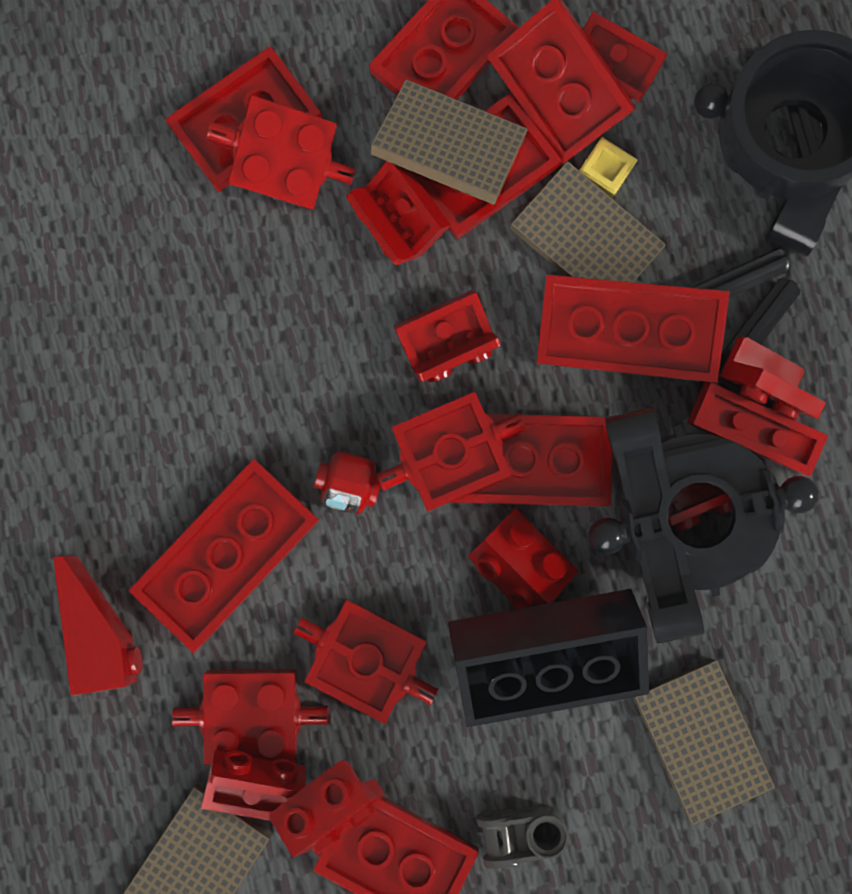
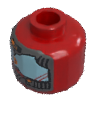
(348, 482)

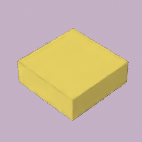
(608, 166)

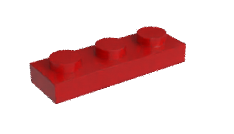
(757, 428)

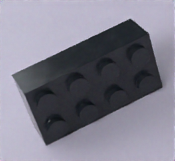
(550, 657)

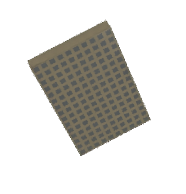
(449, 141)
(585, 230)
(703, 742)
(200, 852)

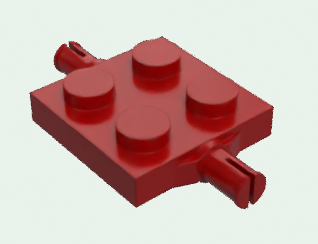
(281, 152)
(451, 451)
(366, 661)
(251, 713)

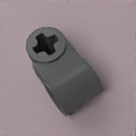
(517, 835)

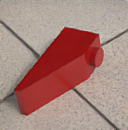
(95, 639)

